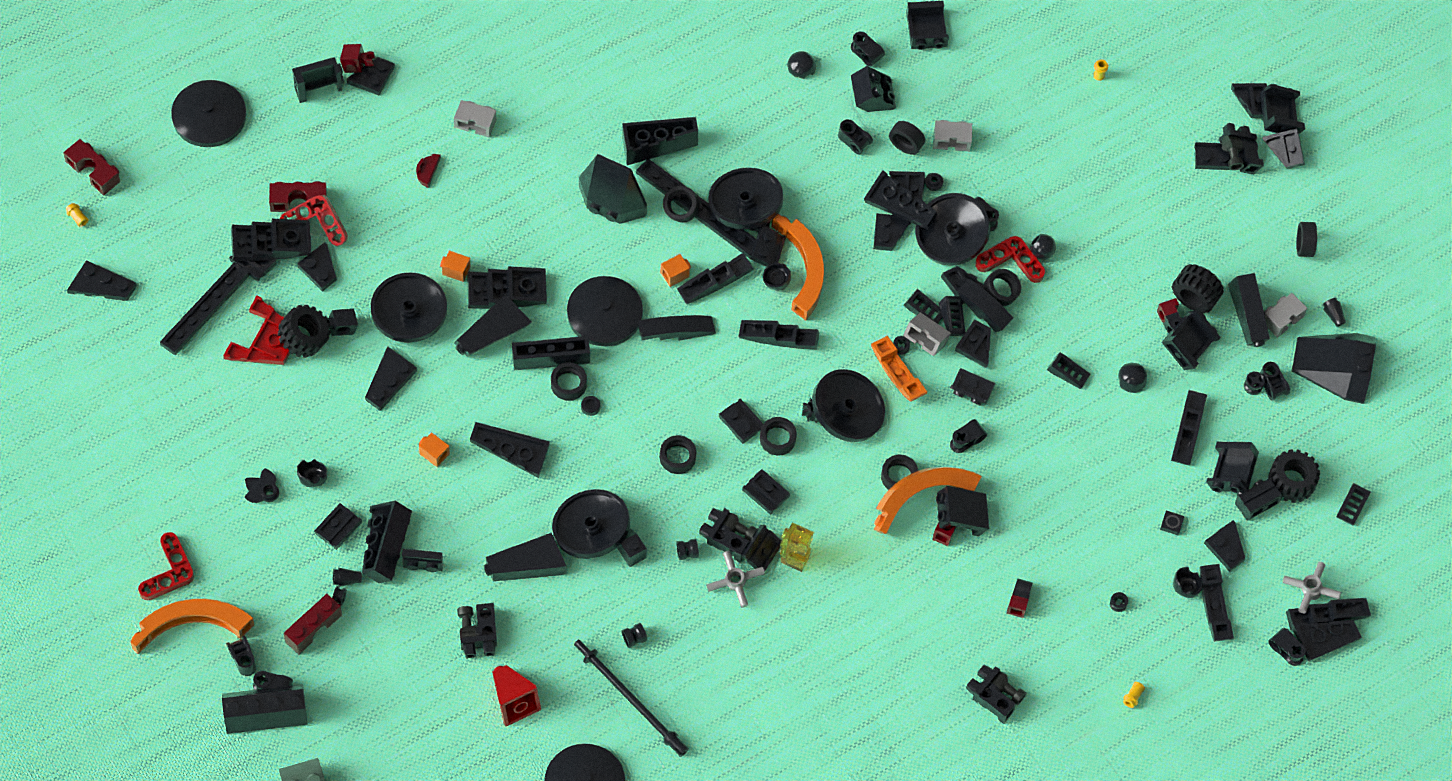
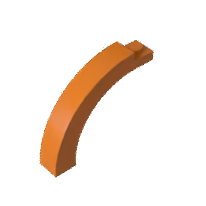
(807, 246)
(918, 481)
(191, 611)

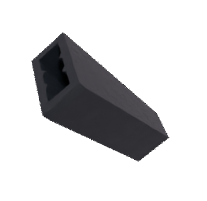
(1249, 309)
(496, 324)
(527, 560)

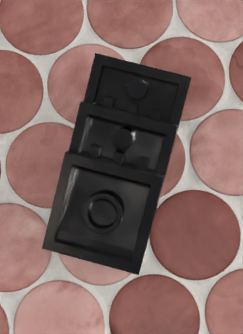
(271, 240)
(521, 284)

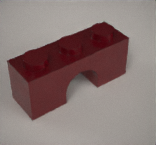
(82, 155)
(282, 194)
(321, 614)

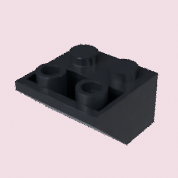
(873, 90)

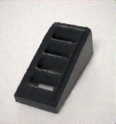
(954, 304)
(914, 308)
(1065, 375)
(1360, 491)

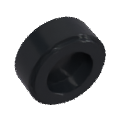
(590, 405)

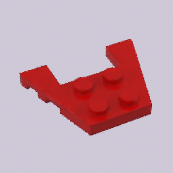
(266, 345)

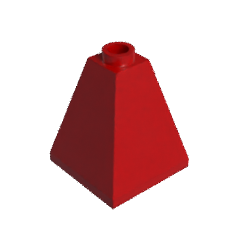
(515, 695)

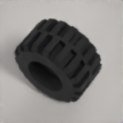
(1197, 288)
(313, 322)
(1303, 465)

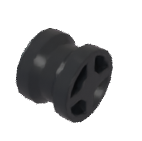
(1252, 379)

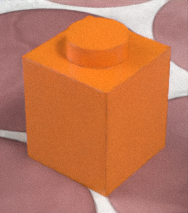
(455, 266)
(675, 270)
(433, 449)

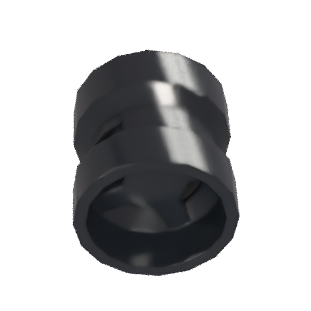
(691, 546)
(634, 635)

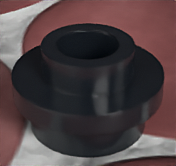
(934, 186)

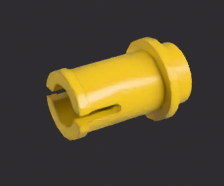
(1100, 67)
(74, 211)
(1132, 697)

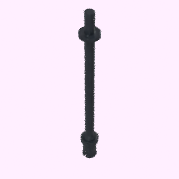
(670, 737)

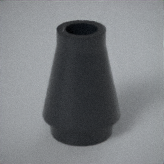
(1334, 311)
(346, 577)

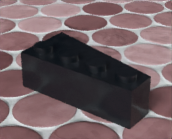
(657, 138)

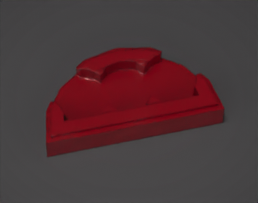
(426, 169)

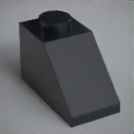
(632, 549)

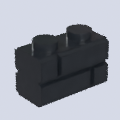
(1258, 498)

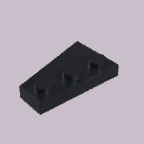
(101, 282)
(389, 378)
(1325, 637)

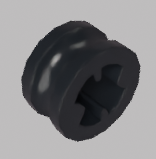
(902, 350)
(339, 595)
(1118, 608)

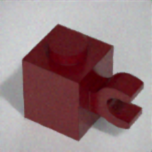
(354, 58)

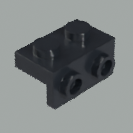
(972, 386)

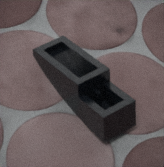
(984, 305)

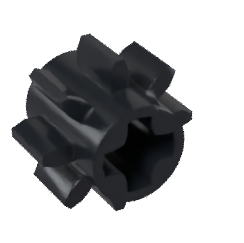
(808, 411)

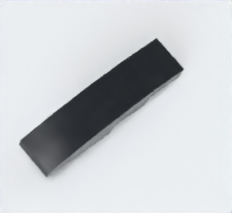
(715, 279)
(676, 326)
(778, 335)
(1189, 427)
(1332, 611)

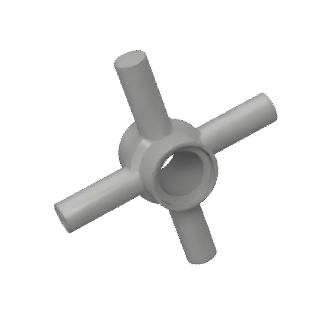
(738, 586)
(1312, 593)

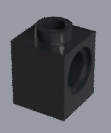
(342, 322)

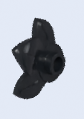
(260, 486)

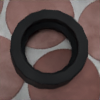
(907, 137)
(668, 199)
(1306, 239)
(1009, 277)
(568, 395)
(778, 422)
(894, 460)
(675, 467)

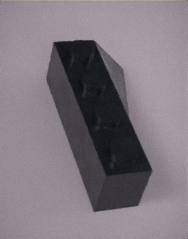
(385, 540)

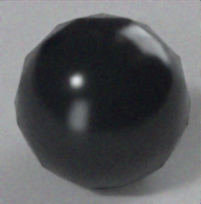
(1043, 246)

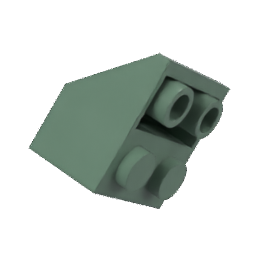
(303, 771)

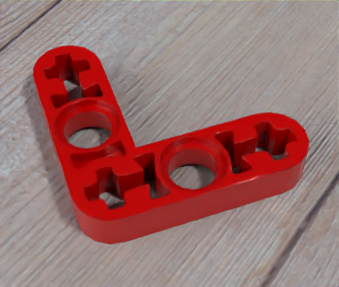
(321, 213)
(1011, 252)
(176, 569)

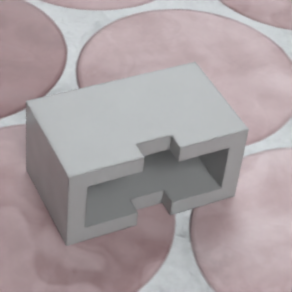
(475, 117)
(952, 135)
(1286, 311)
(927, 333)

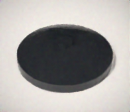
(208, 113)
(745, 198)
(957, 231)
(408, 307)
(604, 310)
(848, 405)
(591, 523)
(584, 763)

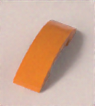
(897, 370)

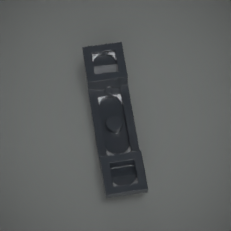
(1214, 603)

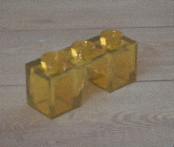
(795, 546)

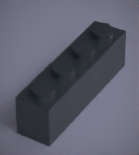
(550, 352)

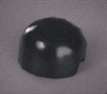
(801, 64)
(777, 276)
(1132, 377)
(311, 473)
(1187, 583)

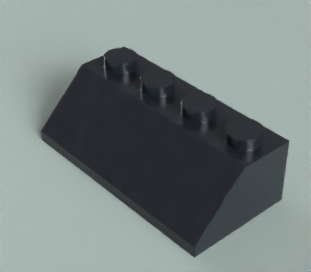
(264, 709)

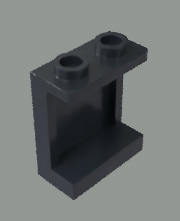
(926, 24)
(317, 76)
(1280, 109)
(1190, 339)
(1233, 467)
(963, 509)

